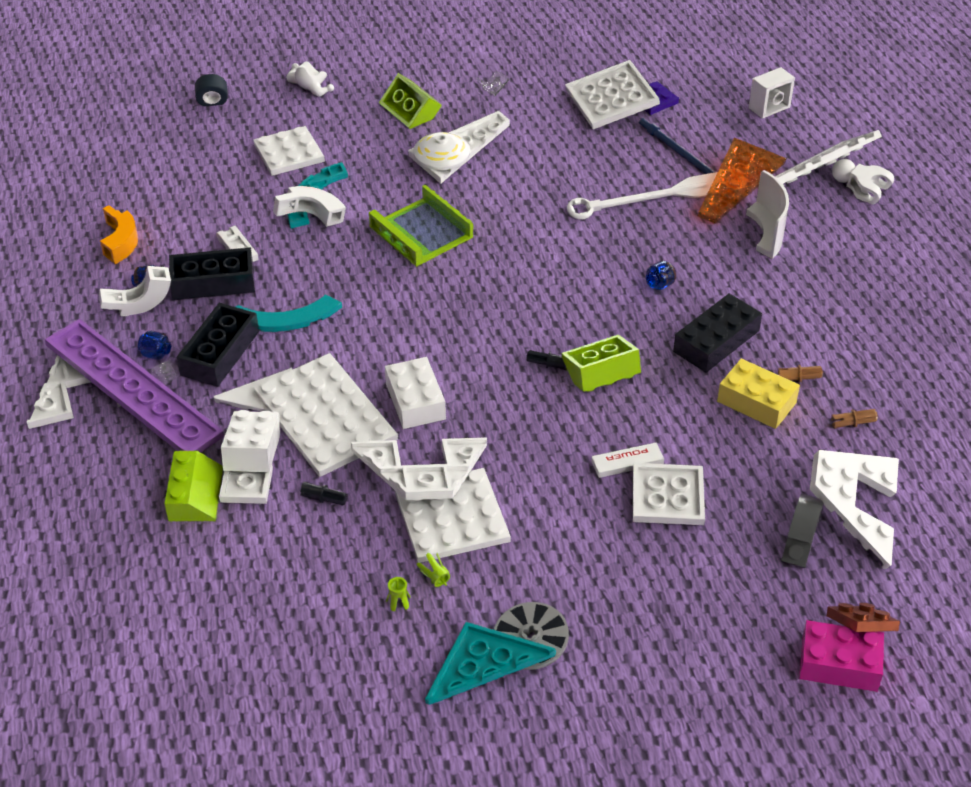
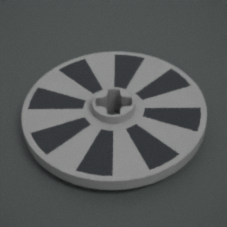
(543, 620)

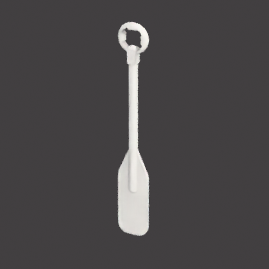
(690, 187)

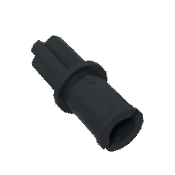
(549, 360)
(323, 494)

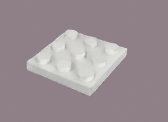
(288, 150)
(668, 494)

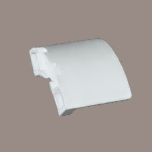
(770, 213)

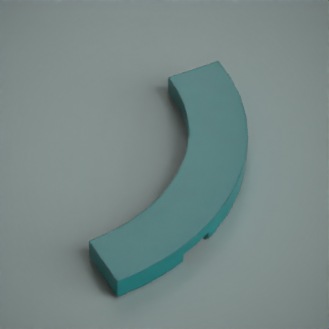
(324, 178)
(297, 318)

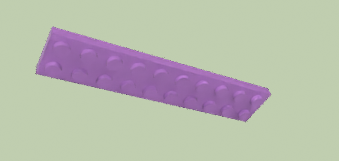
(134, 388)

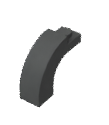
(802, 530)

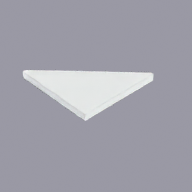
(244, 396)

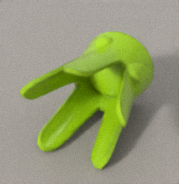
(440, 575)
(398, 589)

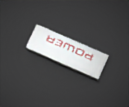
(623, 460)

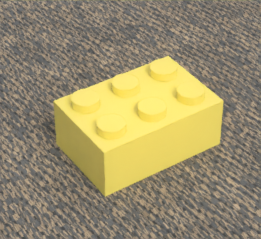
(758, 393)

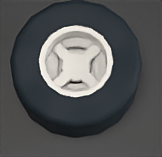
(211, 90)

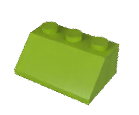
(409, 102)
(602, 363)
(193, 487)

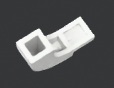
(311, 200)
(141, 298)

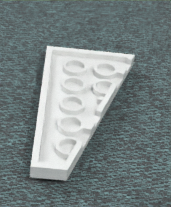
(827, 157)

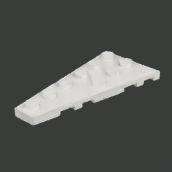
(477, 136)

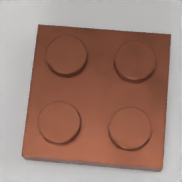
(863, 617)

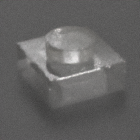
(166, 371)

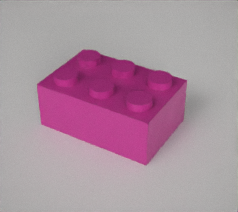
(841, 656)

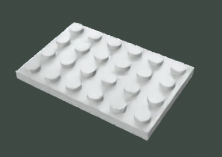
(324, 413)

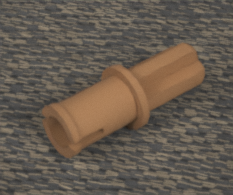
(800, 373)
(854, 418)

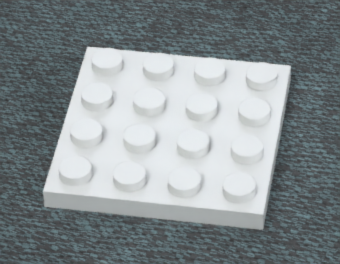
(612, 94)
(457, 523)

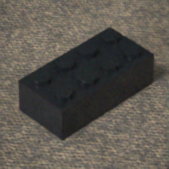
(211, 273)
(717, 332)
(218, 344)

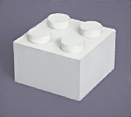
(771, 92)

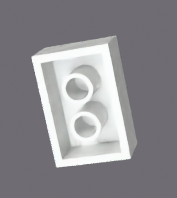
(415, 392)
(250, 441)

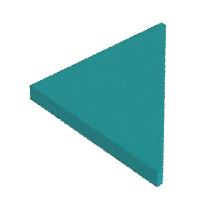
(482, 657)

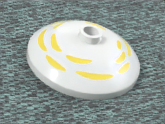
(441, 151)

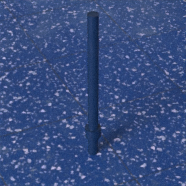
(654, 130)

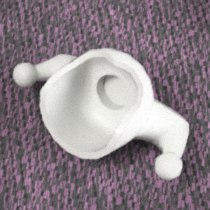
(309, 78)

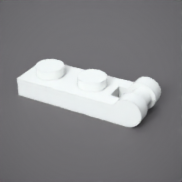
(234, 239)

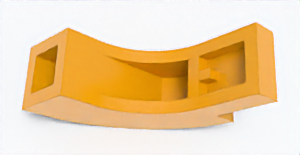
(125, 238)

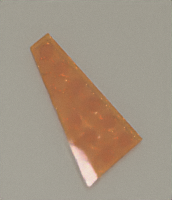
(737, 178)

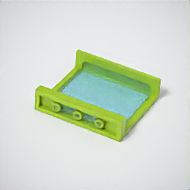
(423, 227)

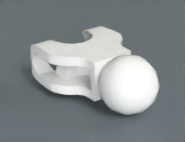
(863, 179)

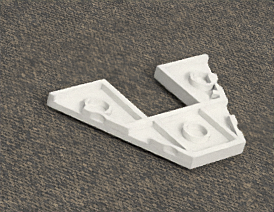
(54, 398)
(422, 481)
(835, 483)

